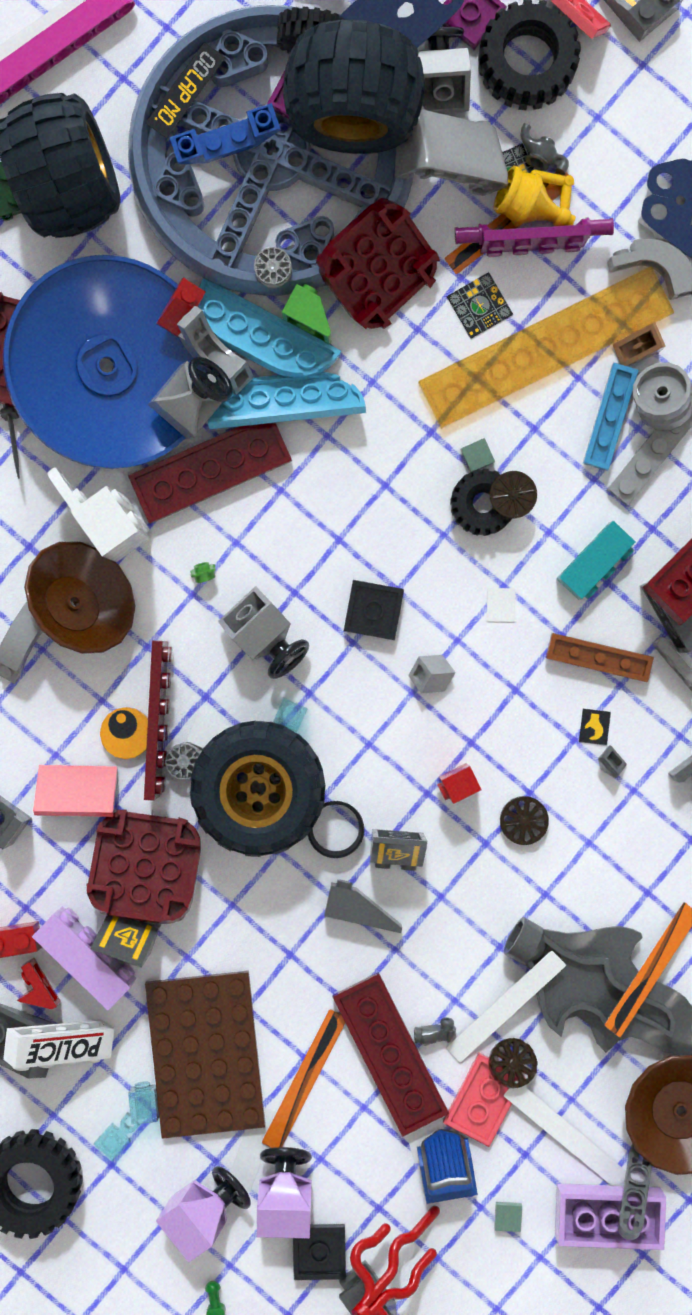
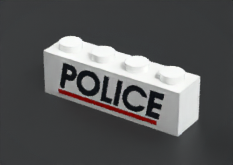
(58, 1044)

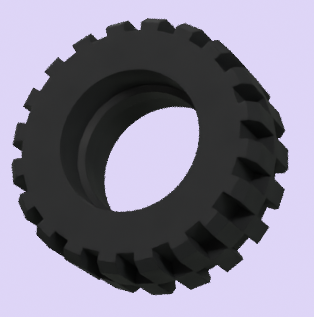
(534, 21)
(60, 1165)

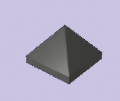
(611, 762)

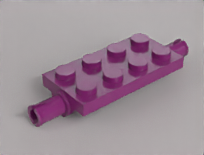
(530, 239)

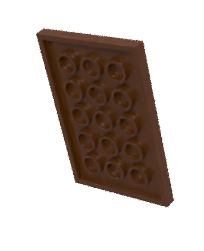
(205, 1054)

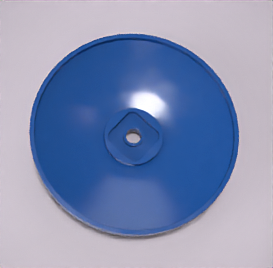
(54, 352)

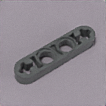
(635, 1188)

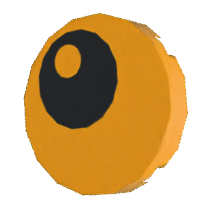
(125, 732)

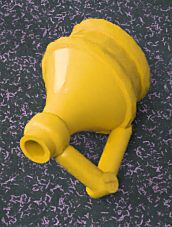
(528, 201)

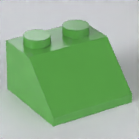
(306, 312)

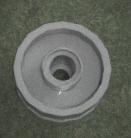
(663, 396)

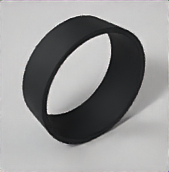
(343, 853)

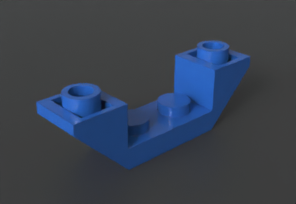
(226, 140)

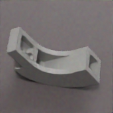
(664, 258)
(202, 342)
(18, 644)

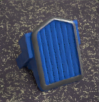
(446, 1167)

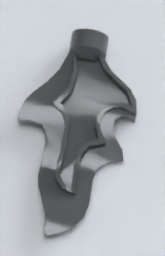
(595, 981)

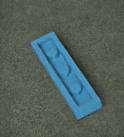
(610, 416)

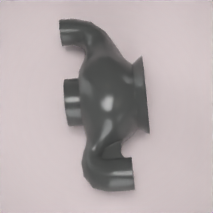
(542, 152)

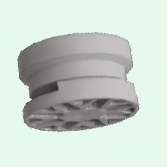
(273, 267)
(181, 760)

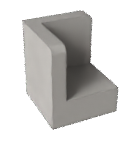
(431, 673)

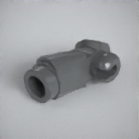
(433, 1033)

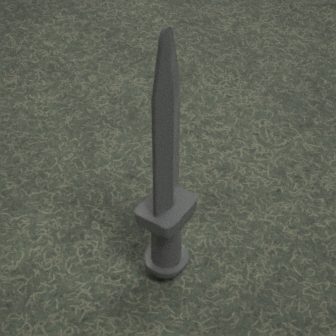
(8, 414)

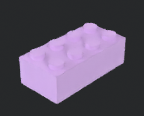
(71, 947)
(591, 1214)

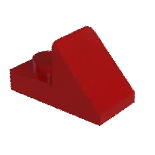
(181, 302)
(42, 992)

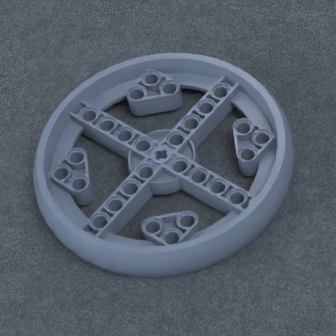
(168, 215)

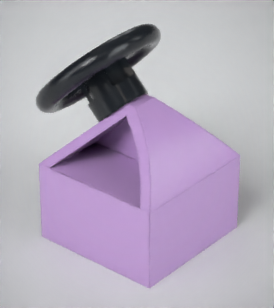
(284, 1196)
(198, 1214)

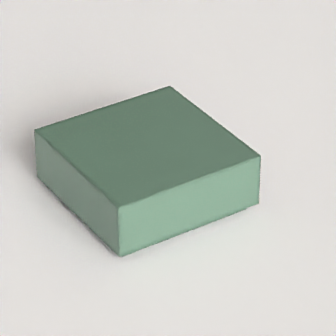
(477, 455)
(508, 1216)

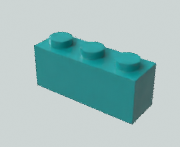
(597, 561)

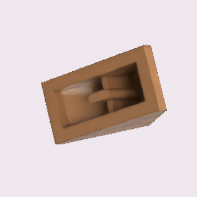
(639, 345)

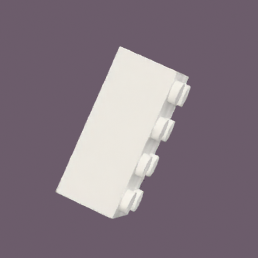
(104, 518)

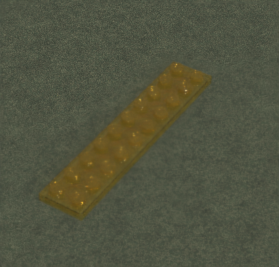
(545, 347)

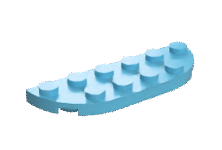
(263, 335)
(288, 399)

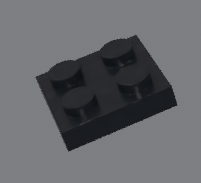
(373, 610)
(321, 1254)

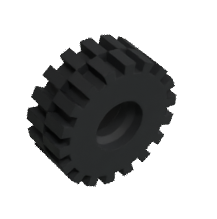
(296, 21)
(462, 504)

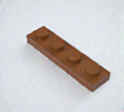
(599, 657)

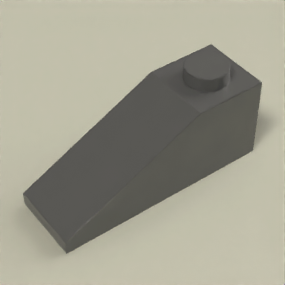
(354, 906)

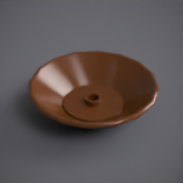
(95, 586)
(652, 1114)

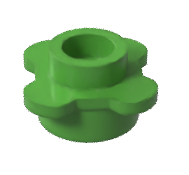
(203, 572)

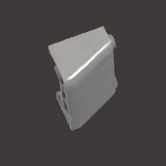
(453, 151)

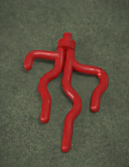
(374, 1294)

